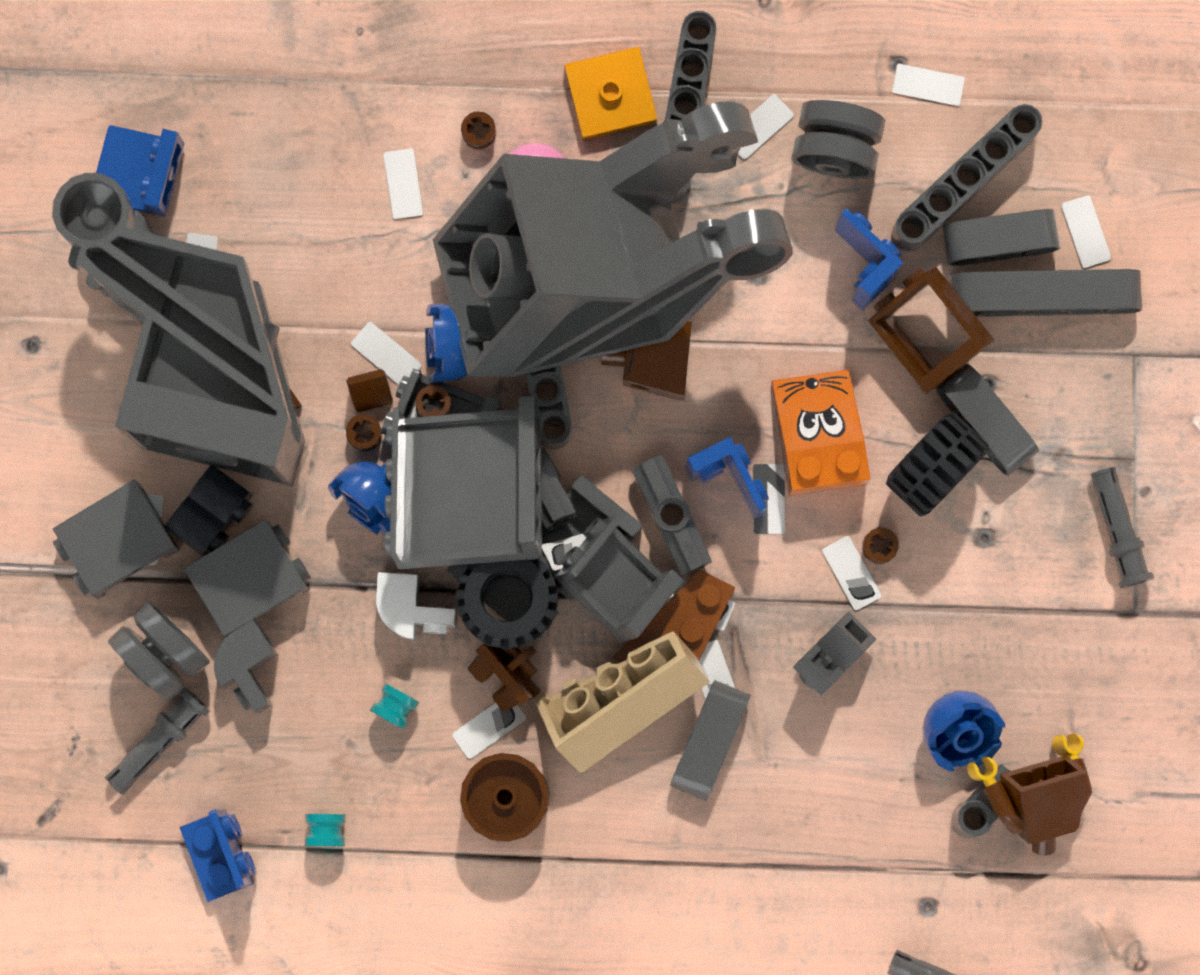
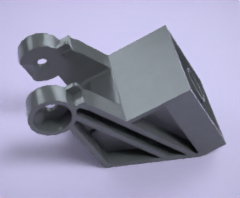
(586, 255)
(207, 355)

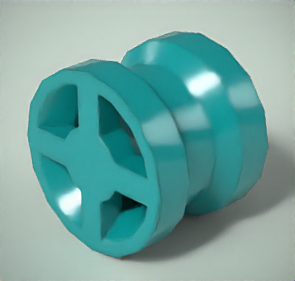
(394, 706)
(325, 830)

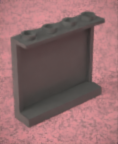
(465, 487)

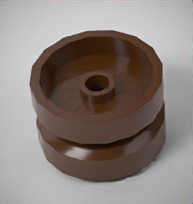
(481, 802)

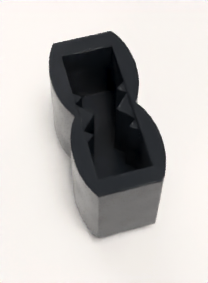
(210, 511)

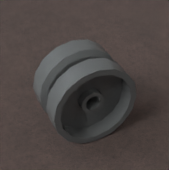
(838, 139)
(153, 657)

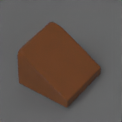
(370, 390)

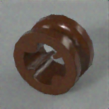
(470, 138)
(430, 393)
(352, 435)
(881, 533)

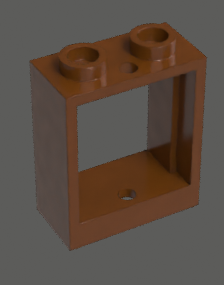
(903, 348)

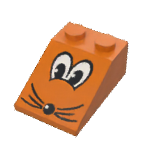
(820, 433)

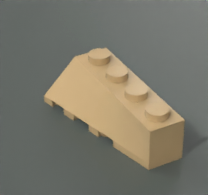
(620, 700)

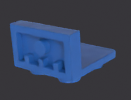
(142, 165)
(881, 256)
(711, 462)
(217, 854)

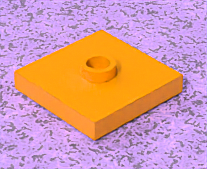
(611, 93)

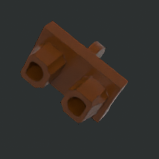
(513, 671)

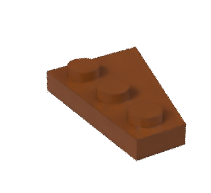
(689, 613)

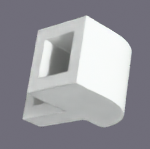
(398, 607)

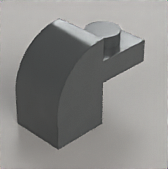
(834, 653)
(237, 659)

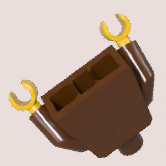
(1042, 797)

